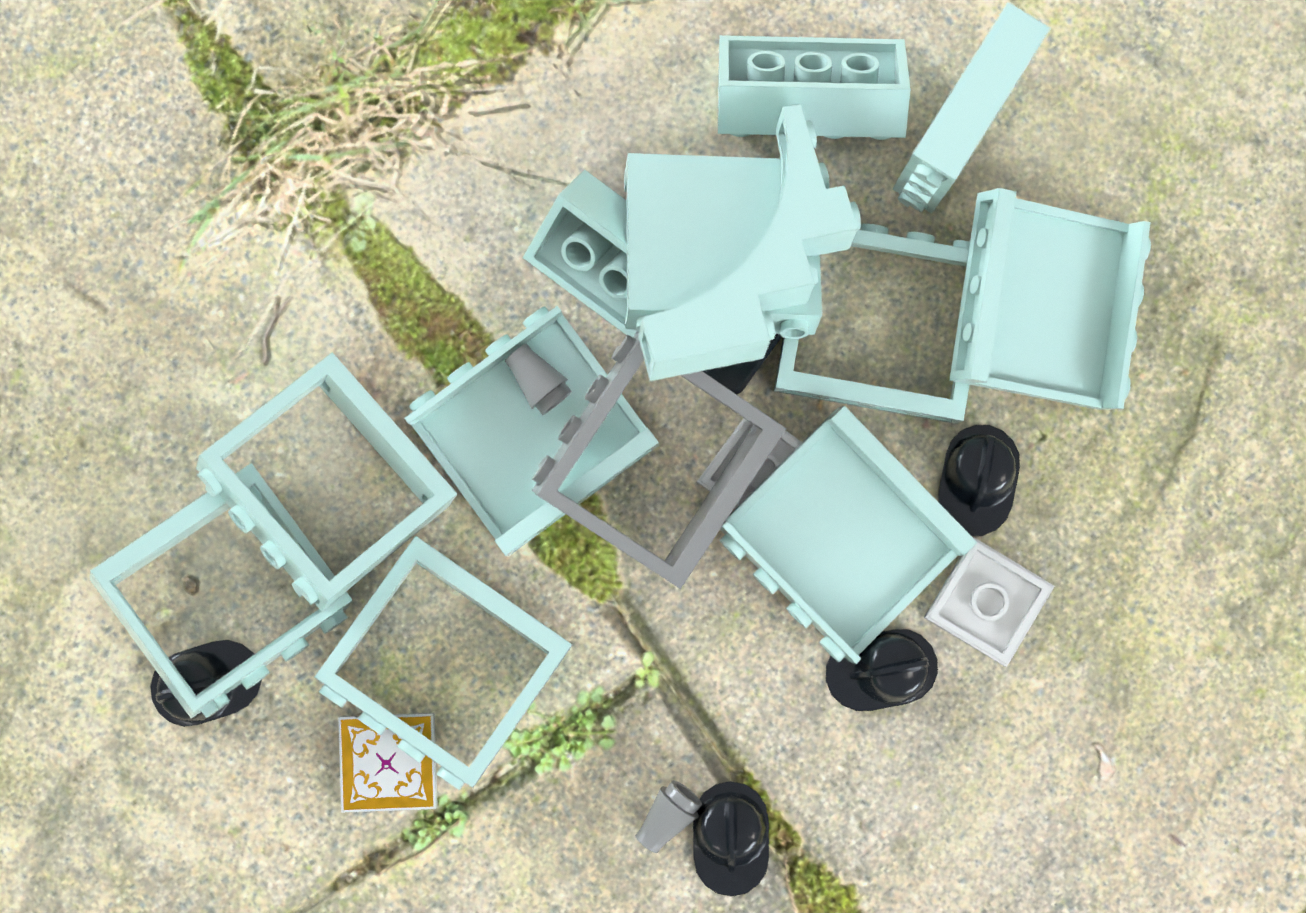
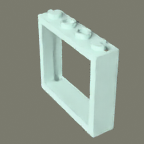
(970, 108)
(875, 397)
(378, 430)
(170, 533)
(489, 600)

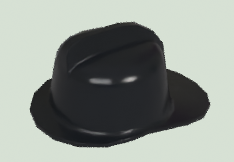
(980, 478)
(200, 669)
(891, 672)
(731, 839)

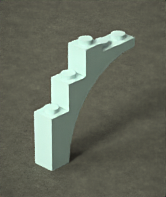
(734, 317)

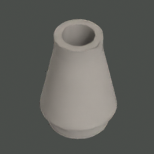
(538, 380)
(669, 815)

